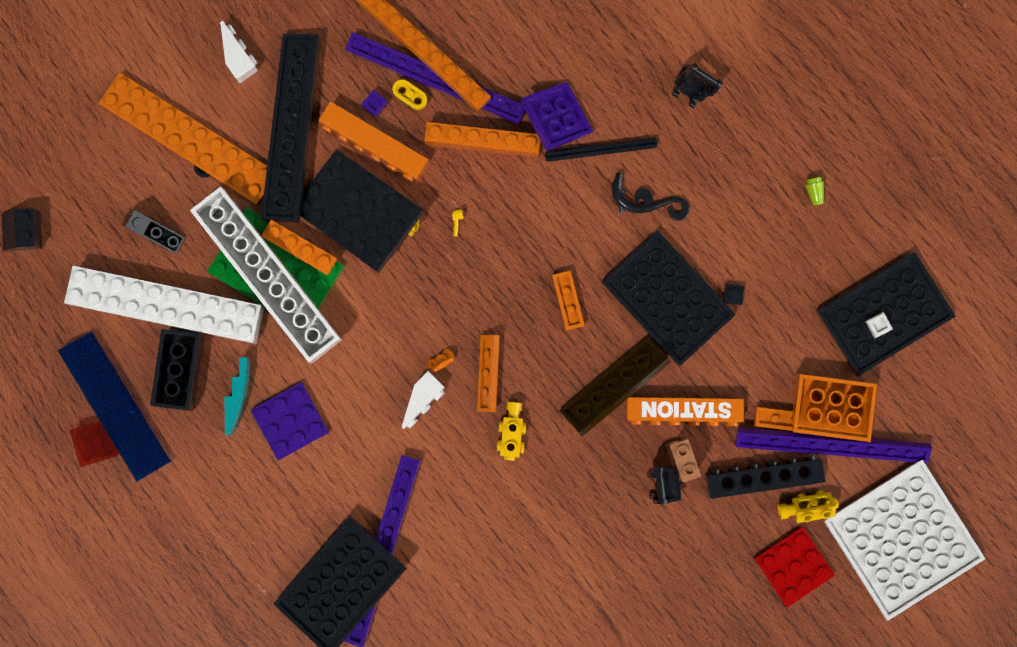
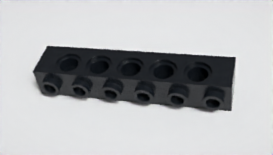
(814, 475)

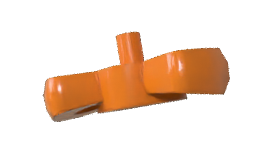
(441, 360)

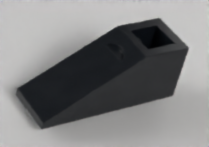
(153, 230)

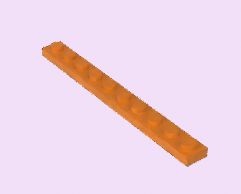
(427, 52)

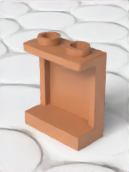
(682, 456)

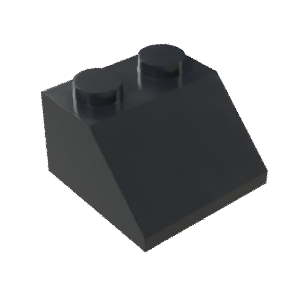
(21, 230)

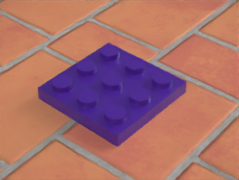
(556, 116)
(290, 421)

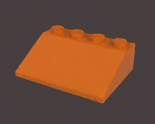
(833, 407)

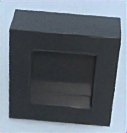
(733, 294)

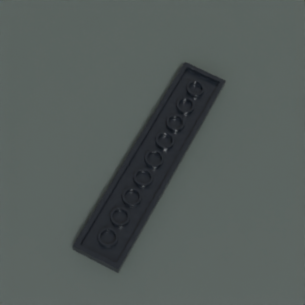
(291, 128)

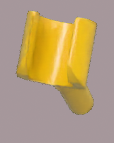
(457, 215)

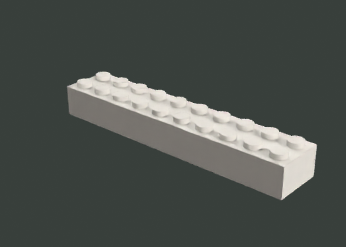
(266, 275)
(164, 304)

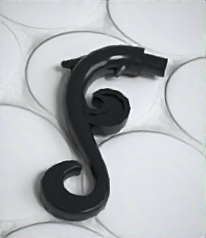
(648, 206)

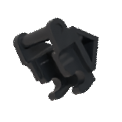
(695, 84)
(667, 484)

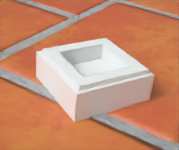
(879, 325)

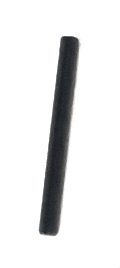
(601, 149)

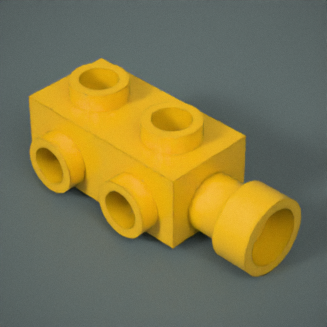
(511, 436)
(809, 508)

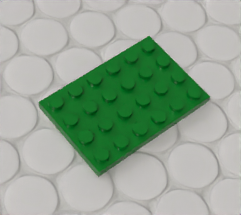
(311, 280)

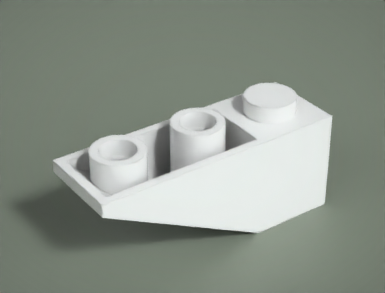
(236, 59)
(423, 394)

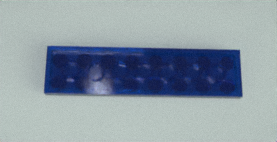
(114, 406)

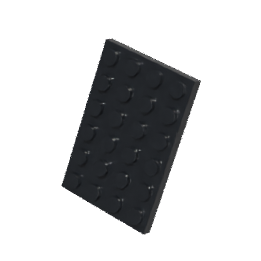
(358, 210)
(668, 298)
(906, 298)
(340, 585)

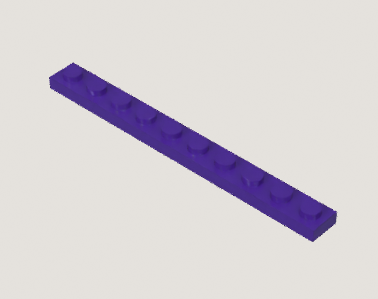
(423, 74)
(832, 446)
(390, 528)

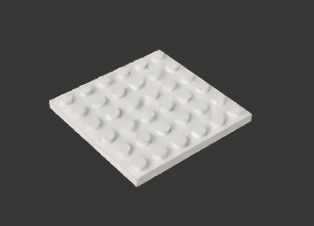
(904, 539)

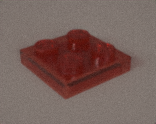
(92, 444)

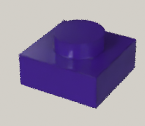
(374, 103)

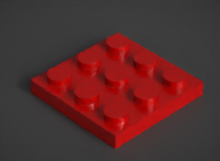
(794, 567)

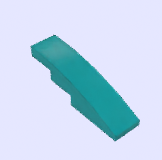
(235, 403)

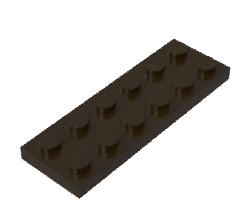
(614, 386)

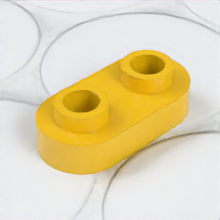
(410, 95)

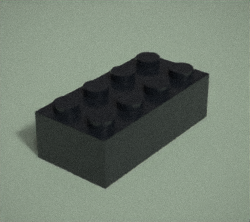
(177, 370)

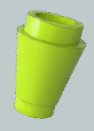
(815, 189)

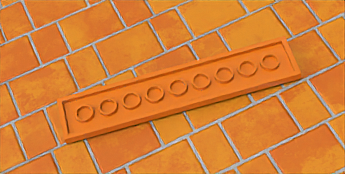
(186, 137)

